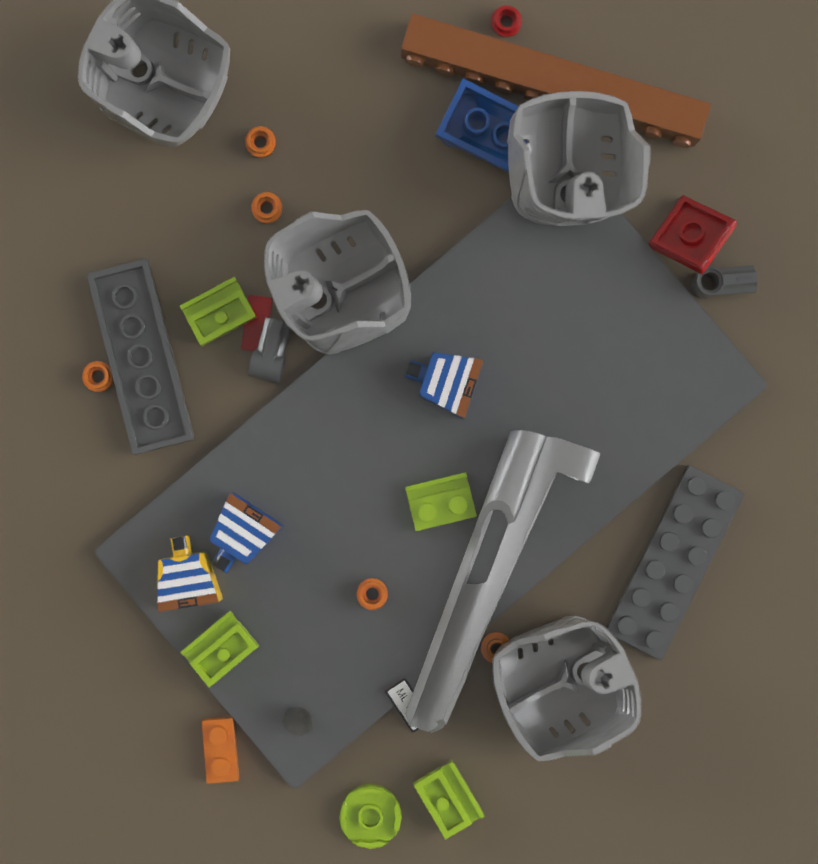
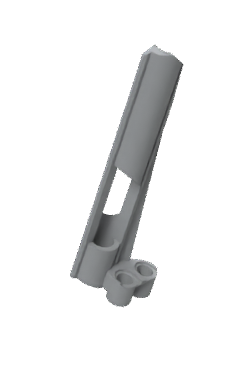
(519, 492)

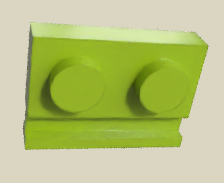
(218, 311)
(440, 501)
(219, 649)
(448, 799)

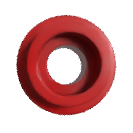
(510, 13)

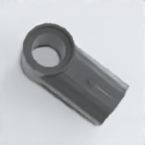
(726, 281)
(269, 358)

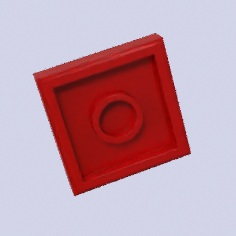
(692, 234)

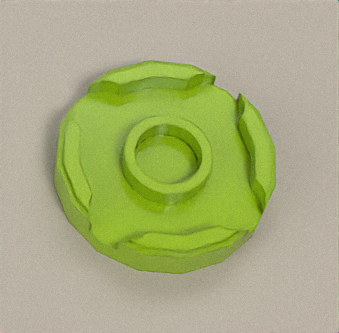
(370, 816)

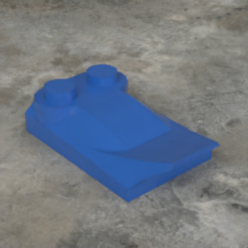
(478, 124)

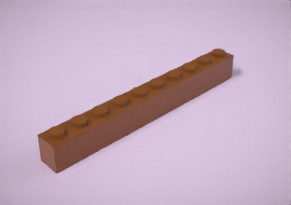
(536, 74)

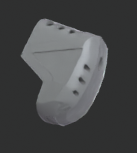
(178, 85)
(566, 151)
(357, 282)
(545, 689)

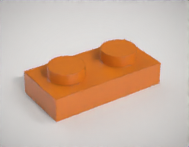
(220, 750)

